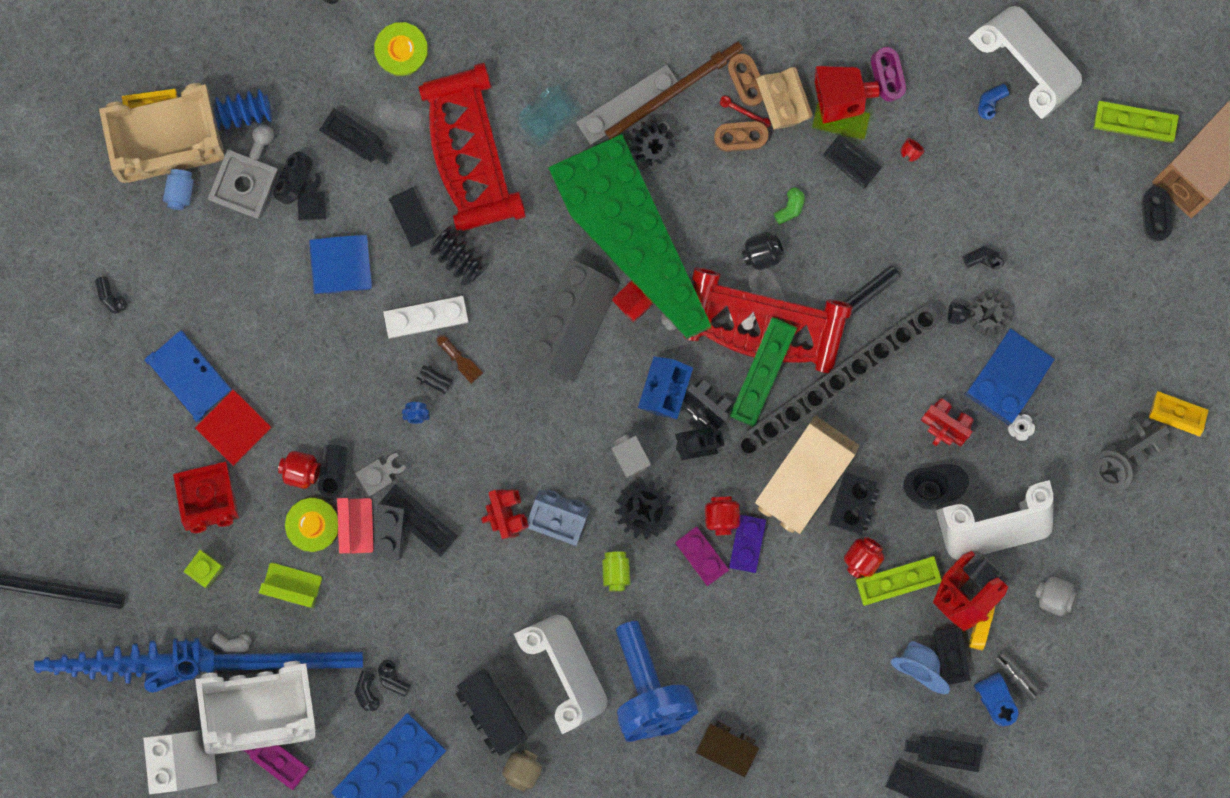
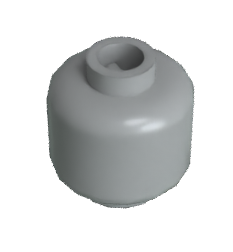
(1057, 596)

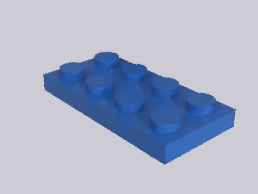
(393, 763)

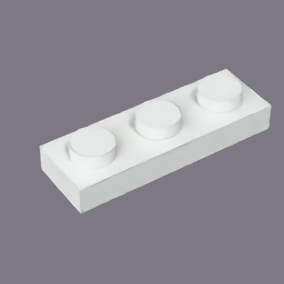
(425, 317)

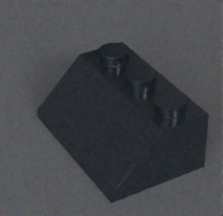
(491, 713)

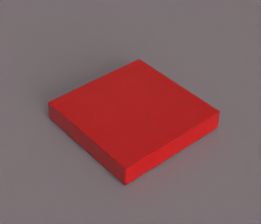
(233, 427)

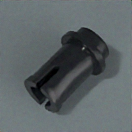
(434, 379)

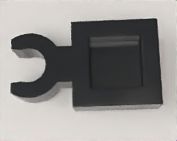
(312, 203)

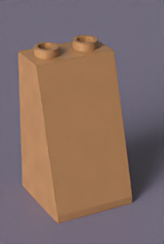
(1200, 166)

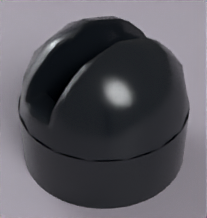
(957, 313)

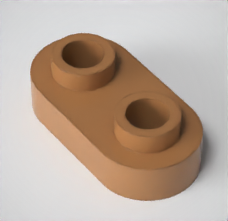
(746, 80)
(740, 134)

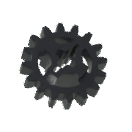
(631, 516)

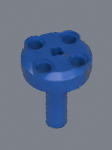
(656, 708)

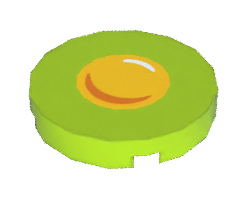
(401, 49)
(311, 524)

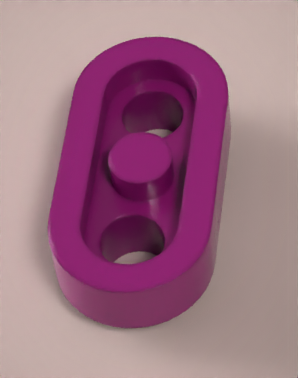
(889, 74)

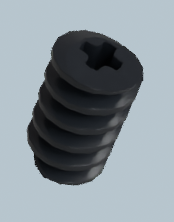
(457, 257)

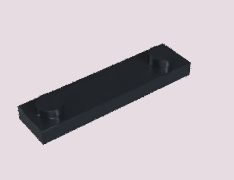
(918, 785)

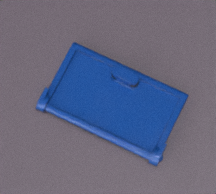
(185, 378)

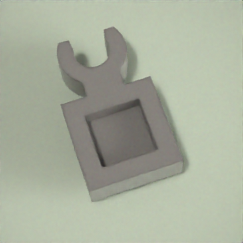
(376, 476)

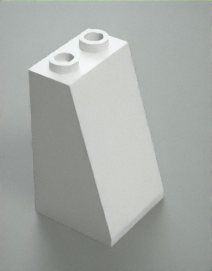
(178, 762)

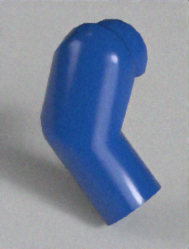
(989, 99)

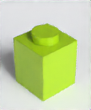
(204, 569)

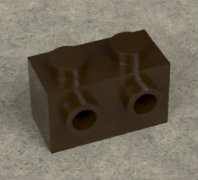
(727, 749)

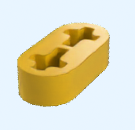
(980, 633)

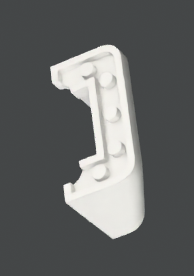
(1036, 52)
(1001, 532)
(573, 667)

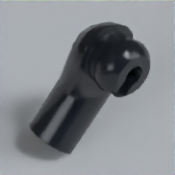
(105, 295)

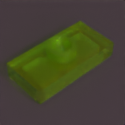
(850, 127)

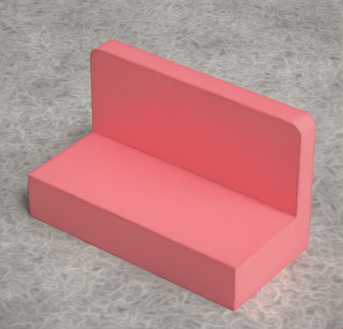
(355, 525)

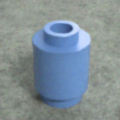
(178, 189)

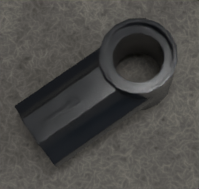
(333, 469)

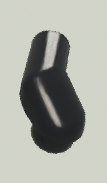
(985, 256)
(390, 680)
(364, 694)

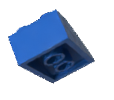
(1009, 377)

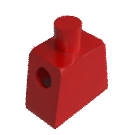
(842, 92)

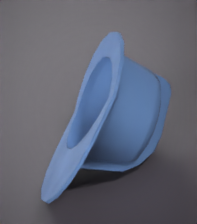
(922, 665)

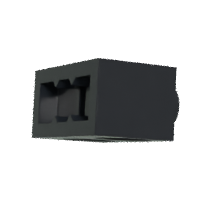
(846, 501)

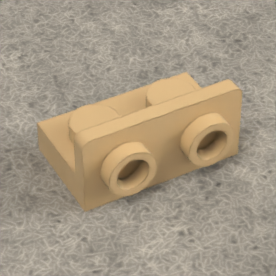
(784, 98)

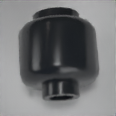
(762, 251)

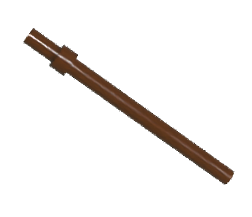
(716, 60)

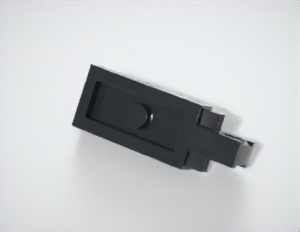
(354, 137)
(946, 752)

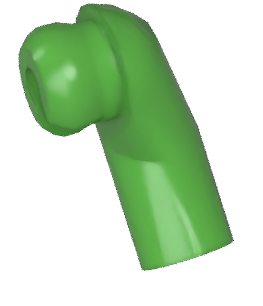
(794, 206)

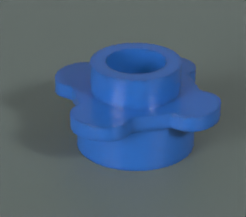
(415, 412)

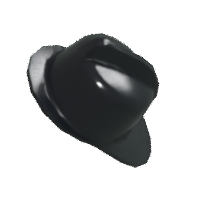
(936, 485)

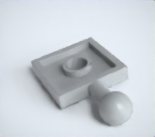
(238, 166)

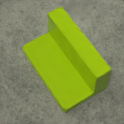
(291, 585)

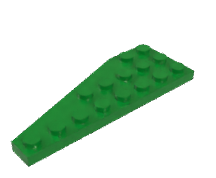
(619, 215)

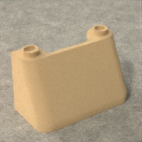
(162, 135)

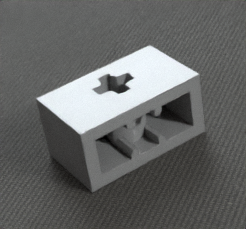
(630, 456)

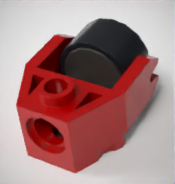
(957, 604)

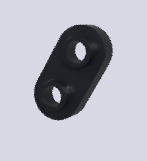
(292, 177)
(1157, 214)

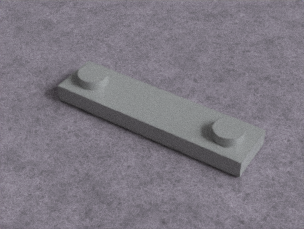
(616, 109)

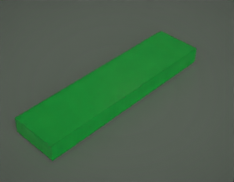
(763, 371)

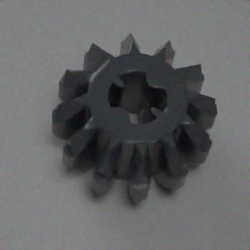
(647, 134)

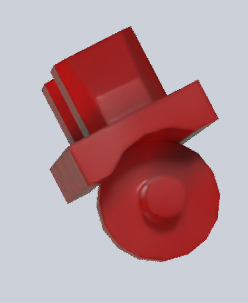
(945, 427)
(501, 514)

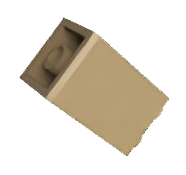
(806, 475)

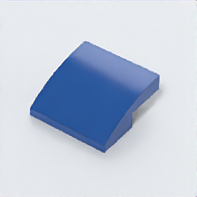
(340, 264)

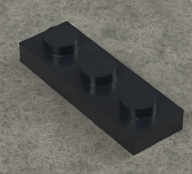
(422, 522)

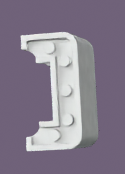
(255, 709)

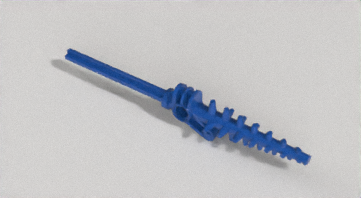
(168, 669)

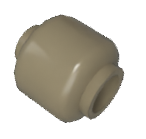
(522, 770)

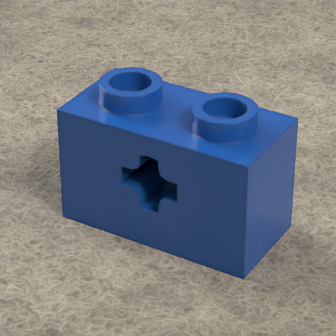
(665, 387)

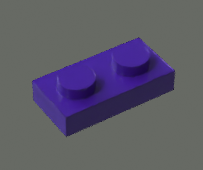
(747, 544)

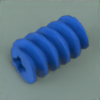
(242, 109)

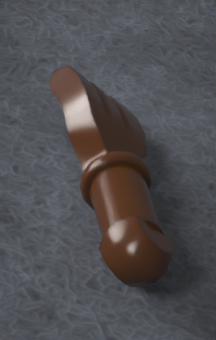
(465, 365)

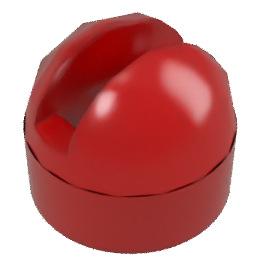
(912, 150)

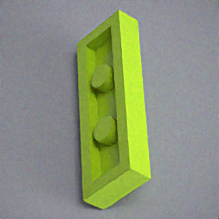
(1135, 121)
(898, 581)

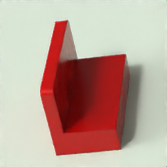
(632, 301)

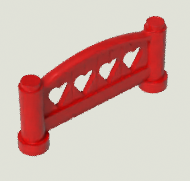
(495, 201)
(823, 325)

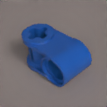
(995, 695)

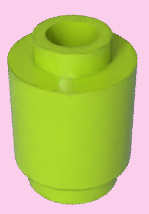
(616, 571)

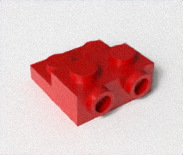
(205, 497)

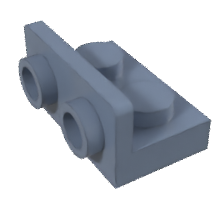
(558, 516)

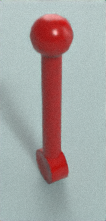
(725, 102)

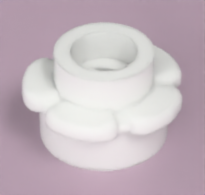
(1028, 430)

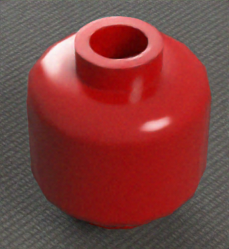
(299, 469)
(722, 515)
(864, 557)

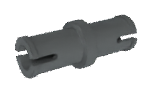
(1018, 675)

